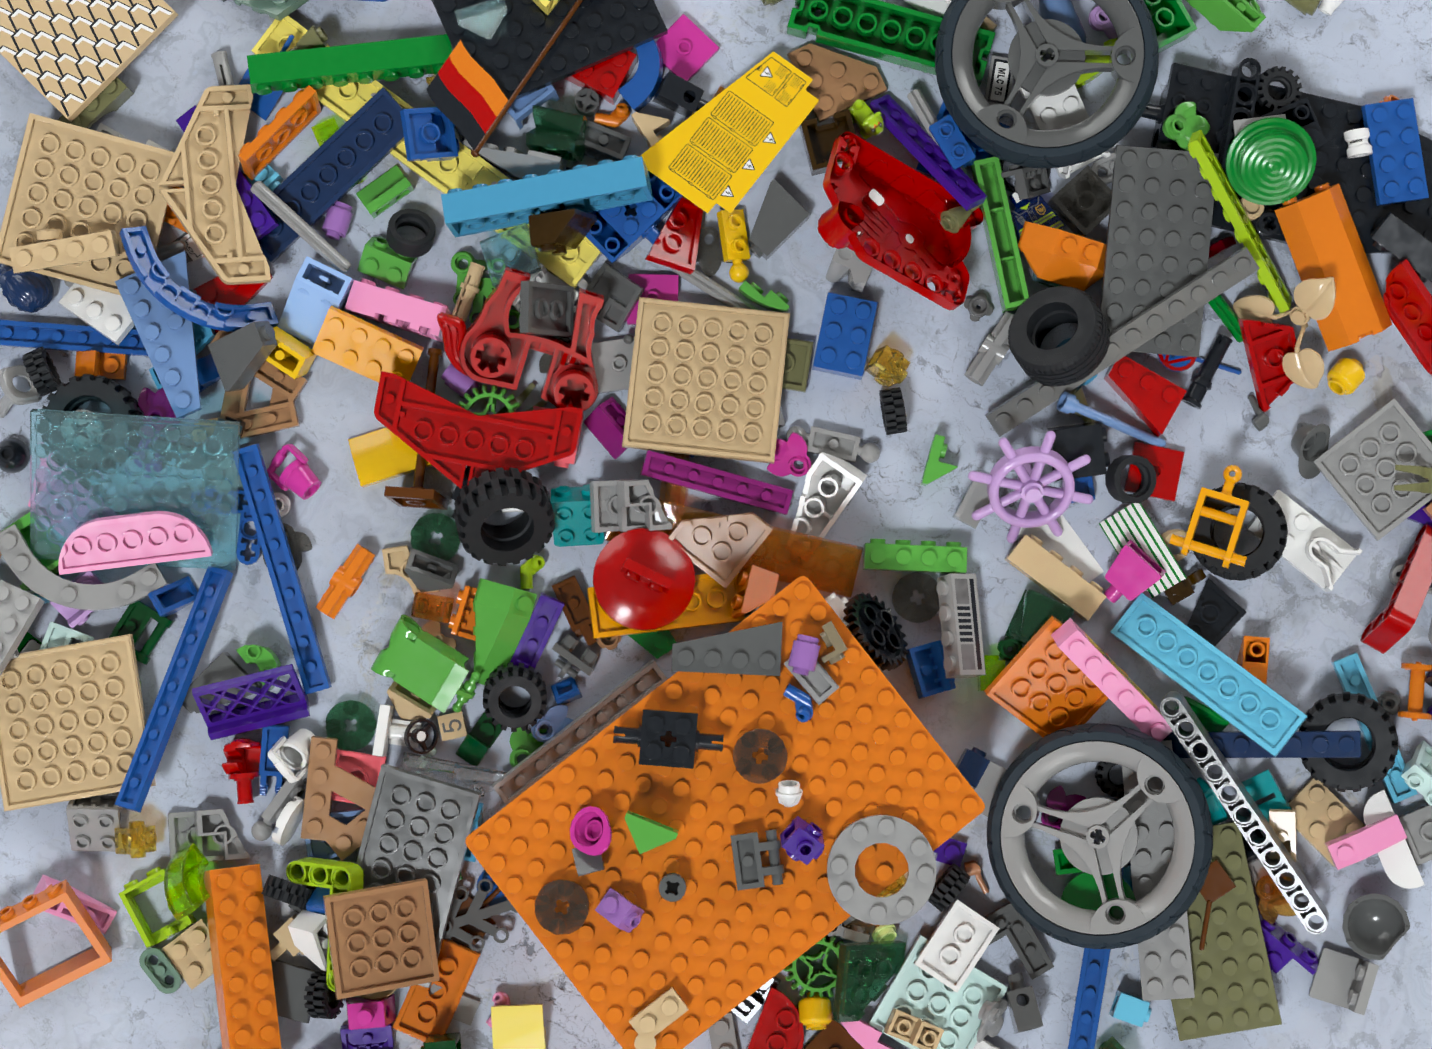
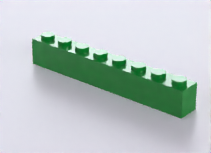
(347, 64)

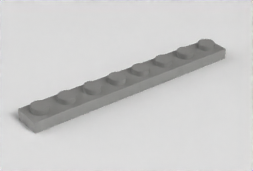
(579, 732)

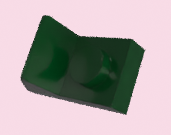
(479, 741)

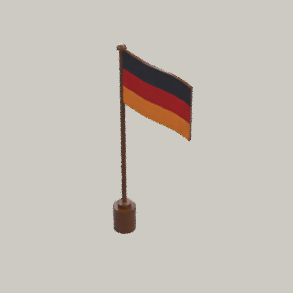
(472, 96)

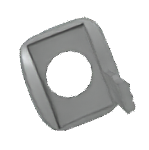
(12, 395)

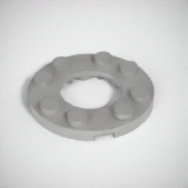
(920, 870)

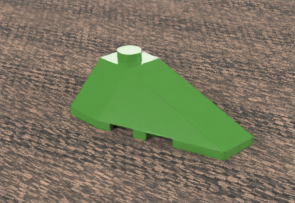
(499, 624)

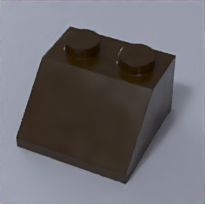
(560, 230)

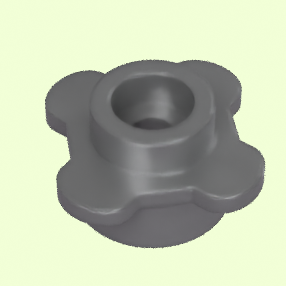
(975, 314)

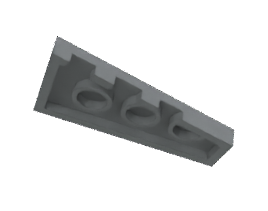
(737, 652)

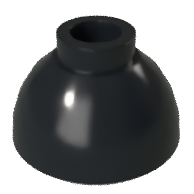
(13, 455)

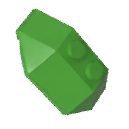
(1230, 14)

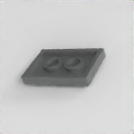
(546, 309)

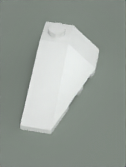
(825, 494)

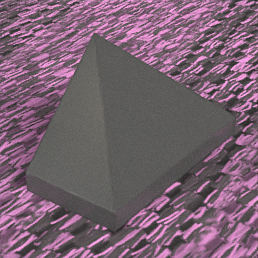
(430, 572)

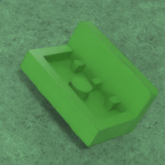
(385, 264)

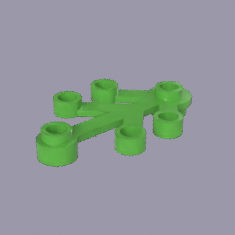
(485, 285)

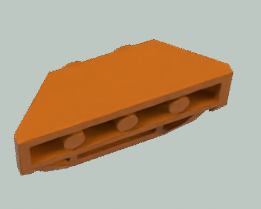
(1062, 256)

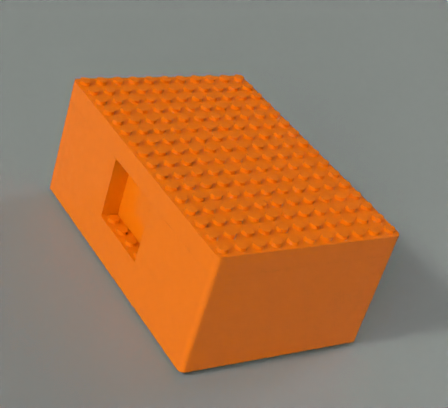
(720, 943)

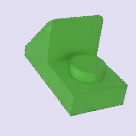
(934, 468)

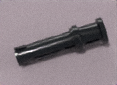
(1202, 381)

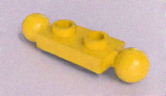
(734, 243)

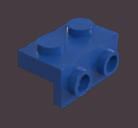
(952, 142)
(928, 669)

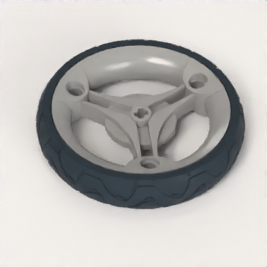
(1097, 927)

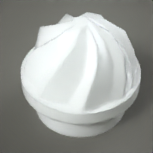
(789, 793)

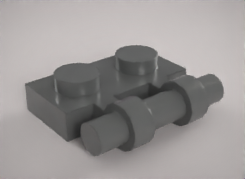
(748, 862)

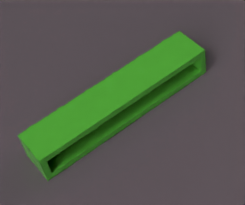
(1000, 234)

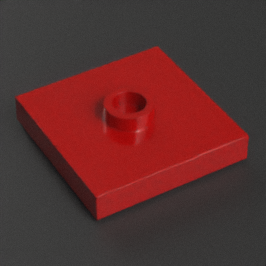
(1167, 468)

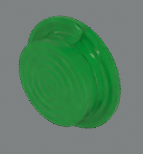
(1270, 161)

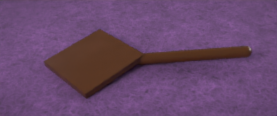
(1215, 886)

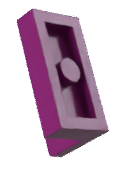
(608, 426)

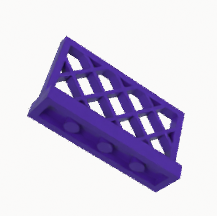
(255, 713)

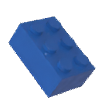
(844, 336)

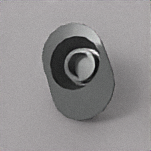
(1309, 444)

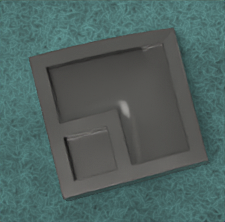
(619, 296)

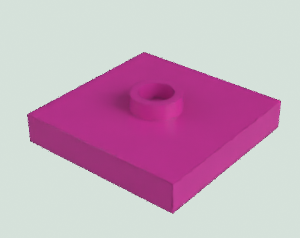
(685, 48)
(656, 287)

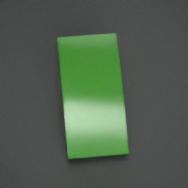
(772, 301)

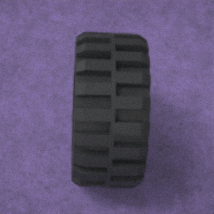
(88, 388)
(500, 491)
(1273, 537)
(1383, 735)

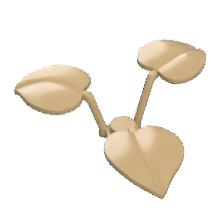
(1314, 300)

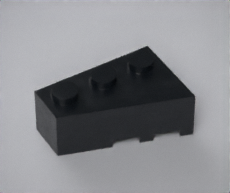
(1404, 243)

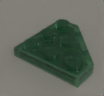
(863, 975)

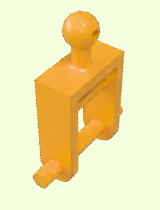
(1187, 543)

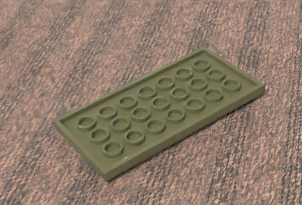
(1233, 971)

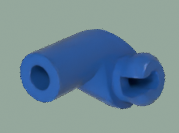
(802, 701)

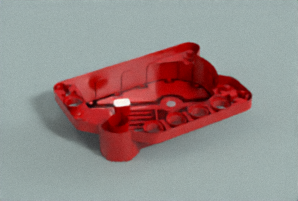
(892, 221)

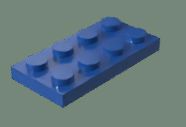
(1397, 152)

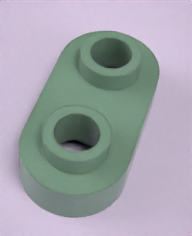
(159, 971)

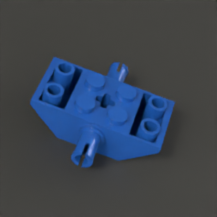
(617, 234)

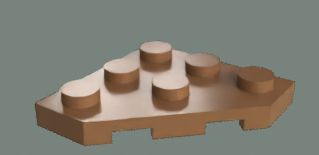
(836, 79)
(721, 542)

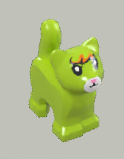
(869, 123)

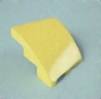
(518, 1026)

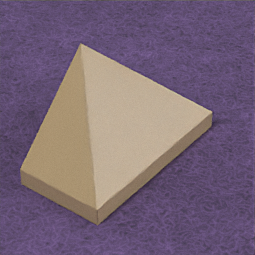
(408, 704)

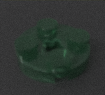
(439, 524)
(365, 724)

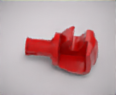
(242, 766)

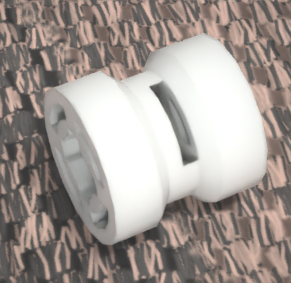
(1361, 146)

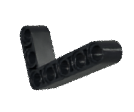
(1235, 106)

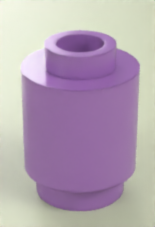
(337, 221)
(458, 381)
(804, 654)

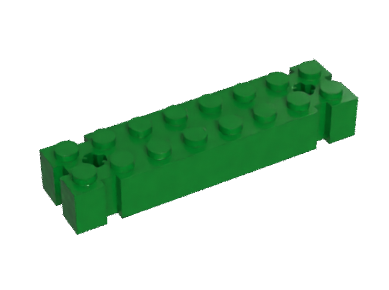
(880, 32)

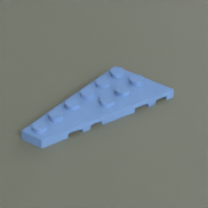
(166, 337)

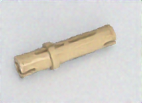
(468, 290)

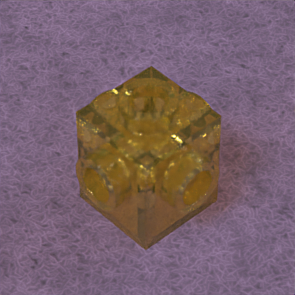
(888, 366)
(135, 839)

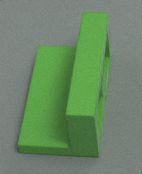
(385, 191)

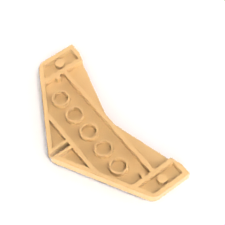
(210, 202)

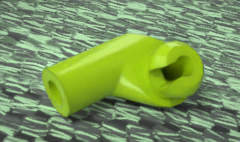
(528, 569)

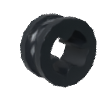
(1259, 224)

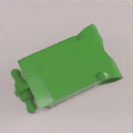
(426, 666)

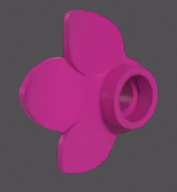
(787, 453)

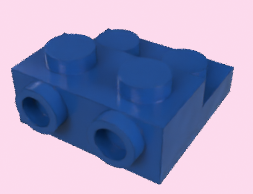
(428, 135)

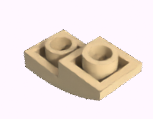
(913, 1030)

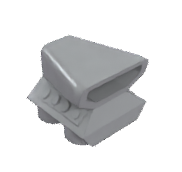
(848, 264)

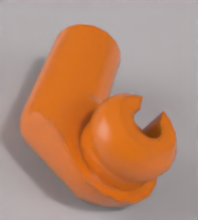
(615, 118)

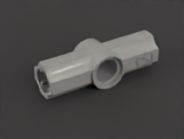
(990, 352)

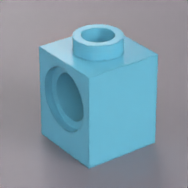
(1130, 1008)

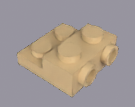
(192, 953)

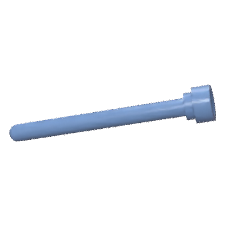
(1069, 404)

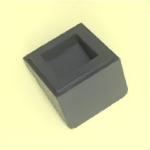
(586, 863)

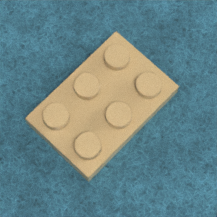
(1321, 816)

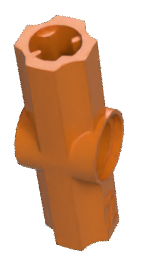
(345, 581)

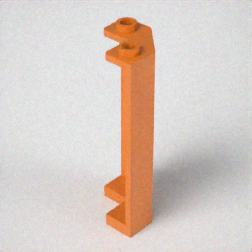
(1328, 245)

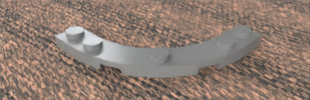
(73, 594)

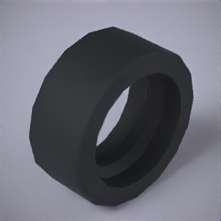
(407, 247)
(1148, 479)

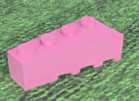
(396, 309)

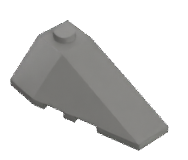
(516, 163)

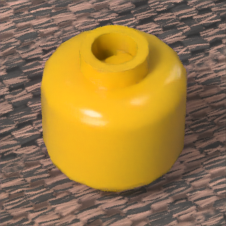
(1345, 376)
(815, 1012)

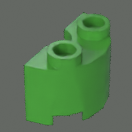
(262, 656)

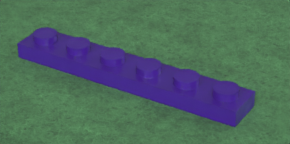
(927, 152)
(258, 213)

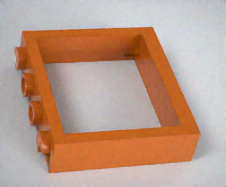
(67, 971)

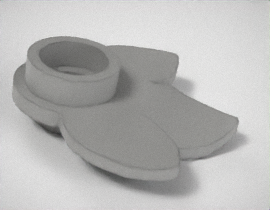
(991, 1018)

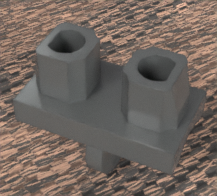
(565, 649)

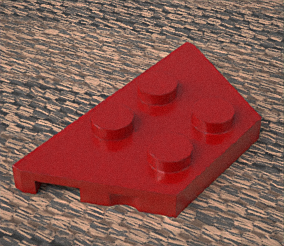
(1265, 349)

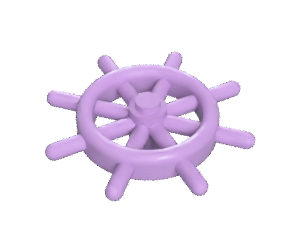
(1030, 486)

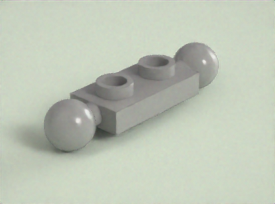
(836, 444)
(262, 829)

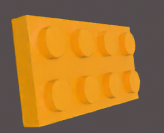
(365, 347)

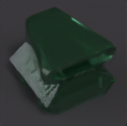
(558, 133)
(1033, 613)

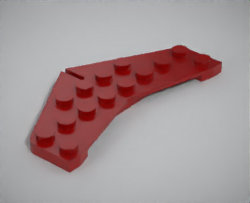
(458, 438)

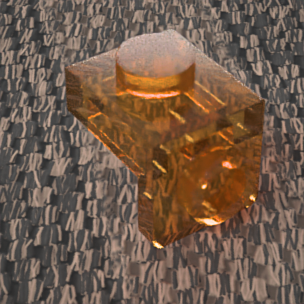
(432, 607)

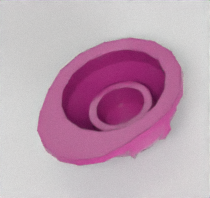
(591, 831)

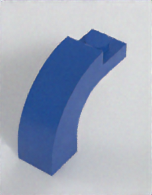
(647, 79)

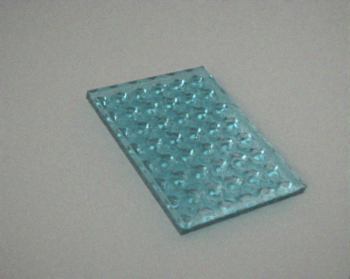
(128, 465)

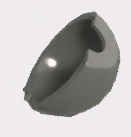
(1374, 925)

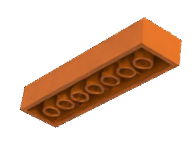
(241, 958)

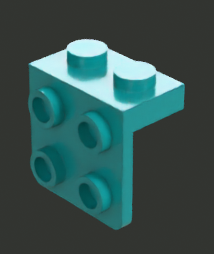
(573, 517)

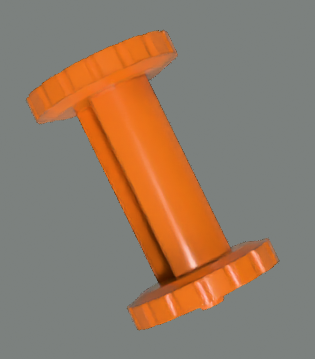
(1416, 691)

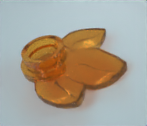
(1274, 902)

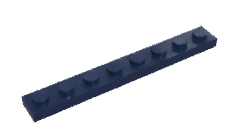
(1301, 745)

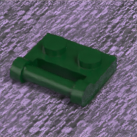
(135, 622)

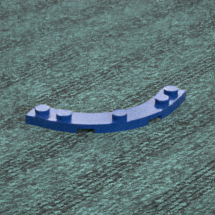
(180, 299)

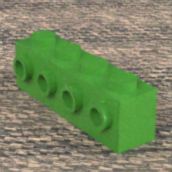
(915, 558)

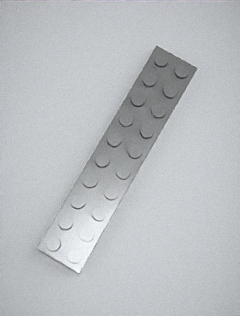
(1166, 956)

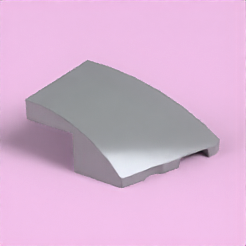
(625, 506)
(208, 831)

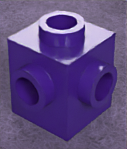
(802, 840)

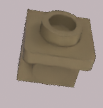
(832, 638)

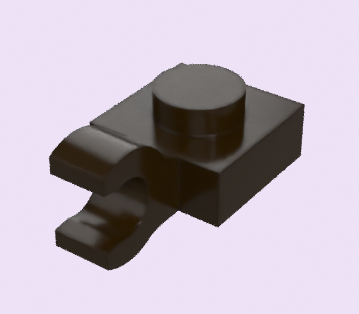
(1183, 588)

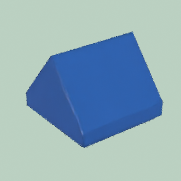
(566, 691)

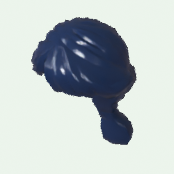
(25, 290)

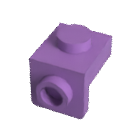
(619, 911)

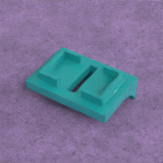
(1264, 785)

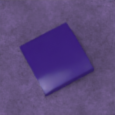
(367, 1038)

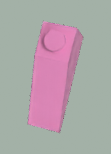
(1365, 841)
(99, 912)

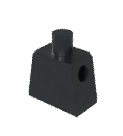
(672, 93)

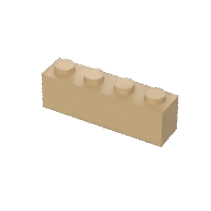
(64, 251)
(1055, 577)

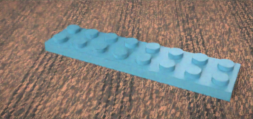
(1208, 674)

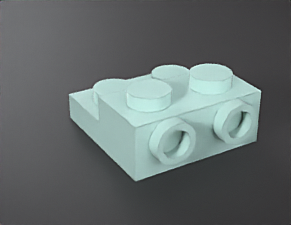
(1418, 771)

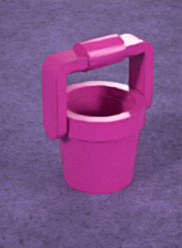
(296, 475)

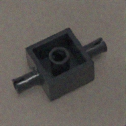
(656, 724)

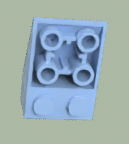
(311, 297)

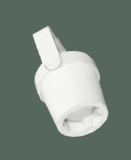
(292, 754)

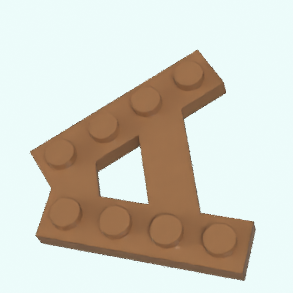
(269, 419)
(322, 781)

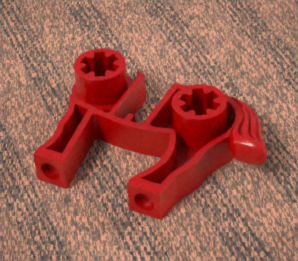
(497, 353)

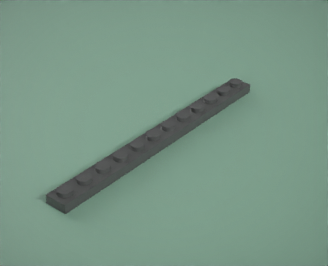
(1132, 335)

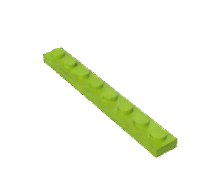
(1235, 213)

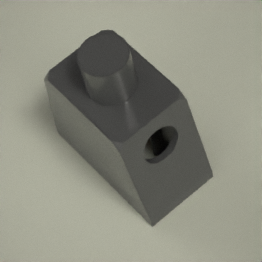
(1022, 1017)

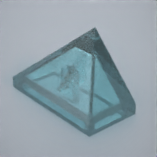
(482, 17)

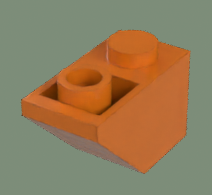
(754, 589)
(1254, 656)

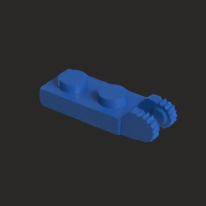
(270, 736)

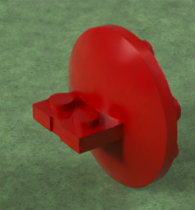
(643, 579)

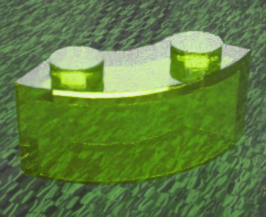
(185, 882)

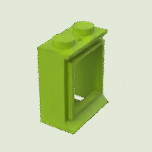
(134, 889)

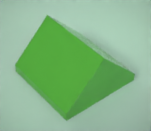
(647, 832)

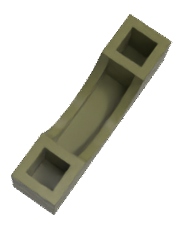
(107, 101)

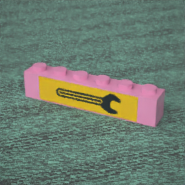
(1111, 680)

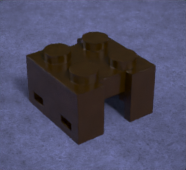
(820, 139)

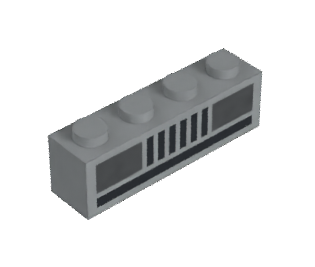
(960, 626)

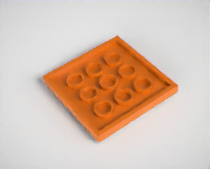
(1046, 686)

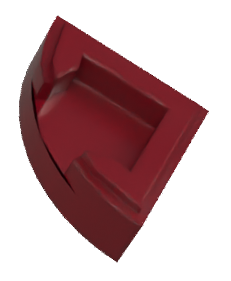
(1221, 246)

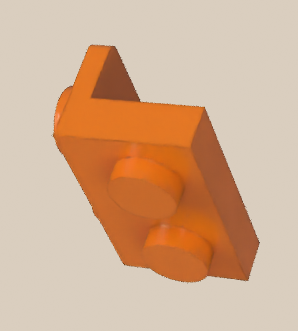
(464, 620)

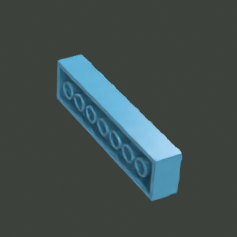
(512, 202)

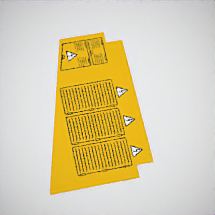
(733, 136)

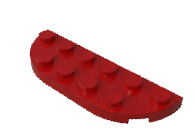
(1411, 310)
(777, 1024)

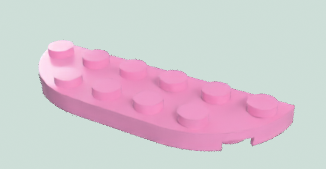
(132, 542)

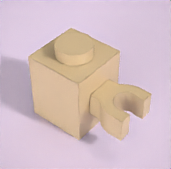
(285, 941)

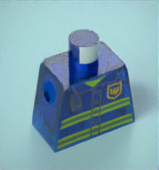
(1033, 211)

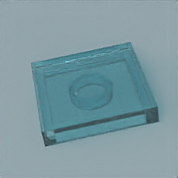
(510, 249)

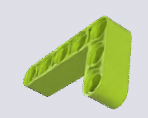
(334, 879)

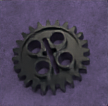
(876, 630)

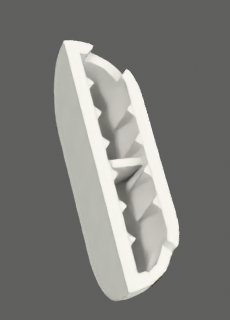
(1397, 858)

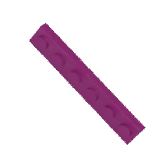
(716, 482)

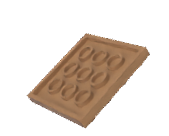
(381, 938)

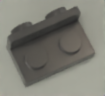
(1028, 181)

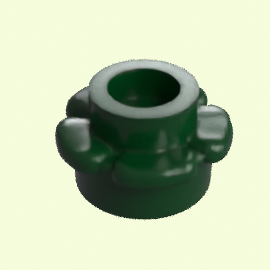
(1004, 644)

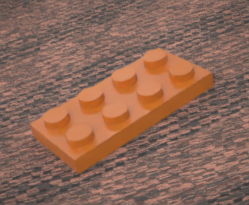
(280, 132)

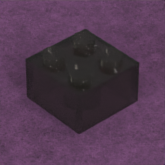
(1082, 202)

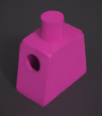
(1131, 573)
(369, 1013)

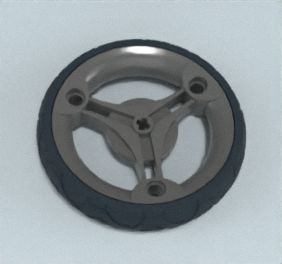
(1058, 74)

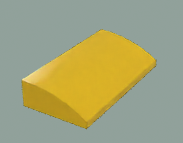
(381, 457)

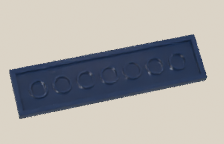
(336, 168)

